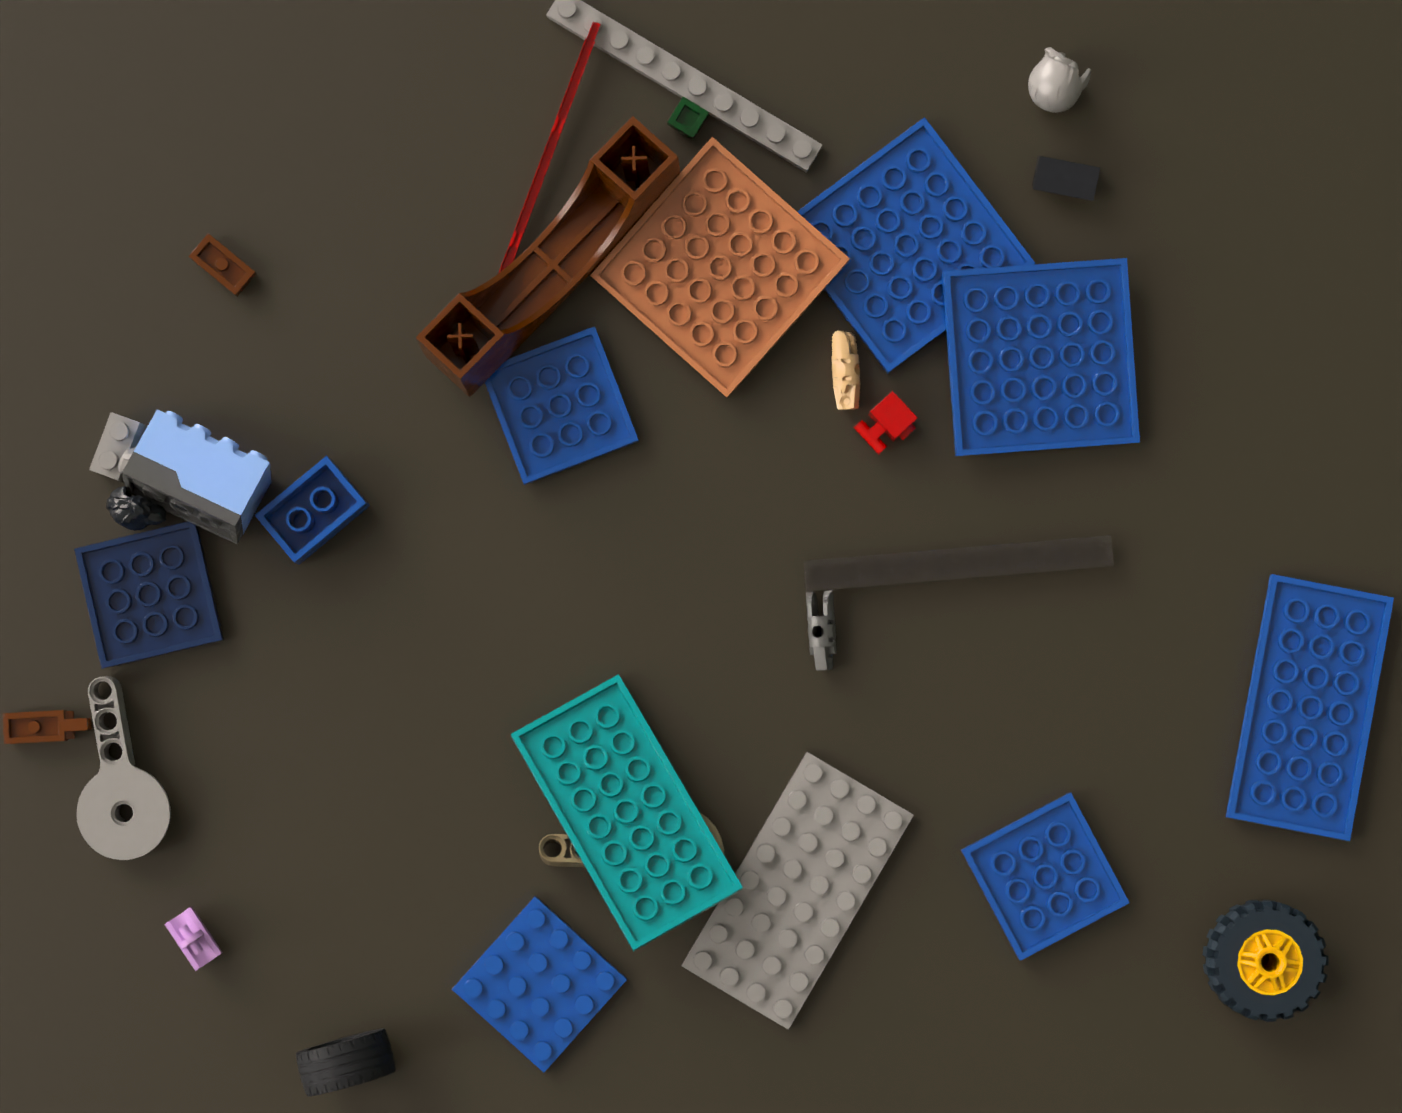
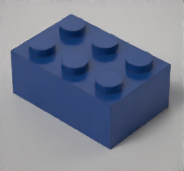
(312, 510)

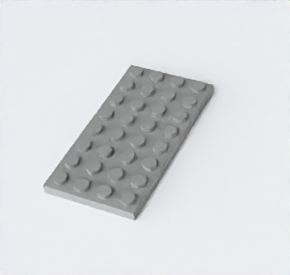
(798, 890)

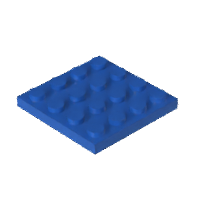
(560, 406)
(1045, 876)
(539, 984)

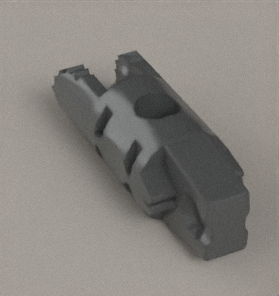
(822, 645)

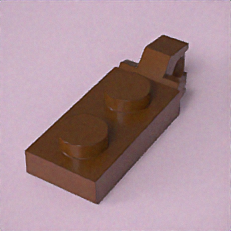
(42, 726)

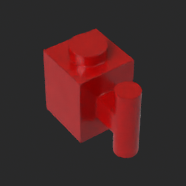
(890, 418)

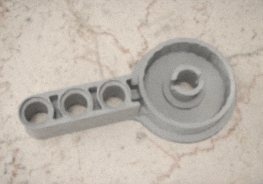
(120, 784)

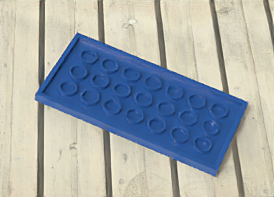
(1309, 707)

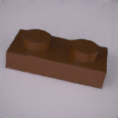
(222, 264)

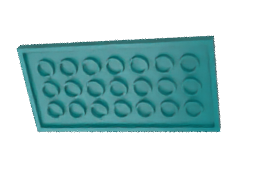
(626, 812)

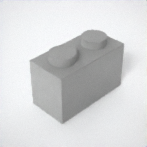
(117, 437)

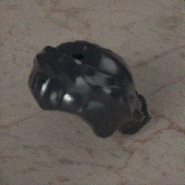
(133, 511)

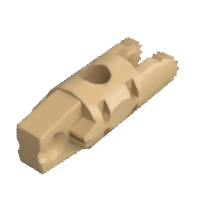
(845, 370)

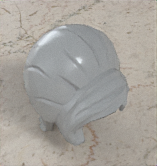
(1056, 82)

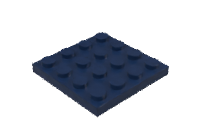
(148, 594)

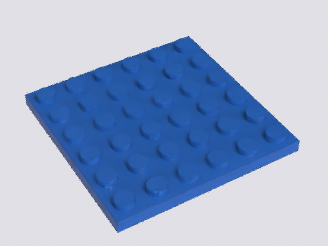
(902, 225)
(1041, 356)

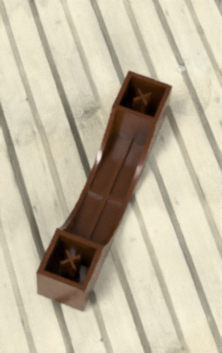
(494, 319)

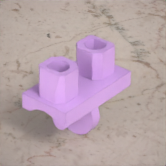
(193, 938)

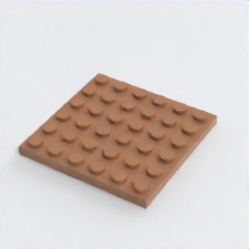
(720, 267)

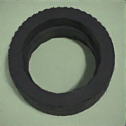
(345, 1062)

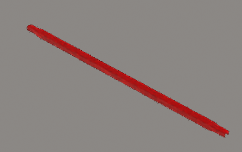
(550, 146)

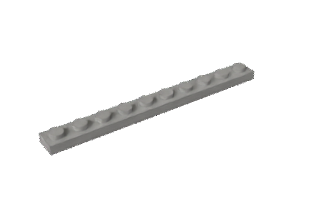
(688, 83)

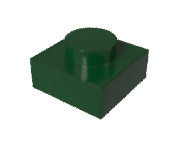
(688, 118)

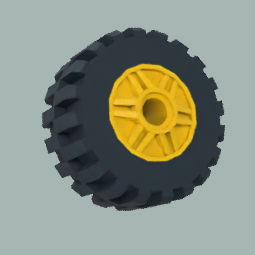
(1293, 964)

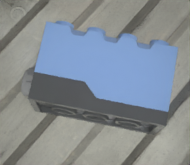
(196, 475)

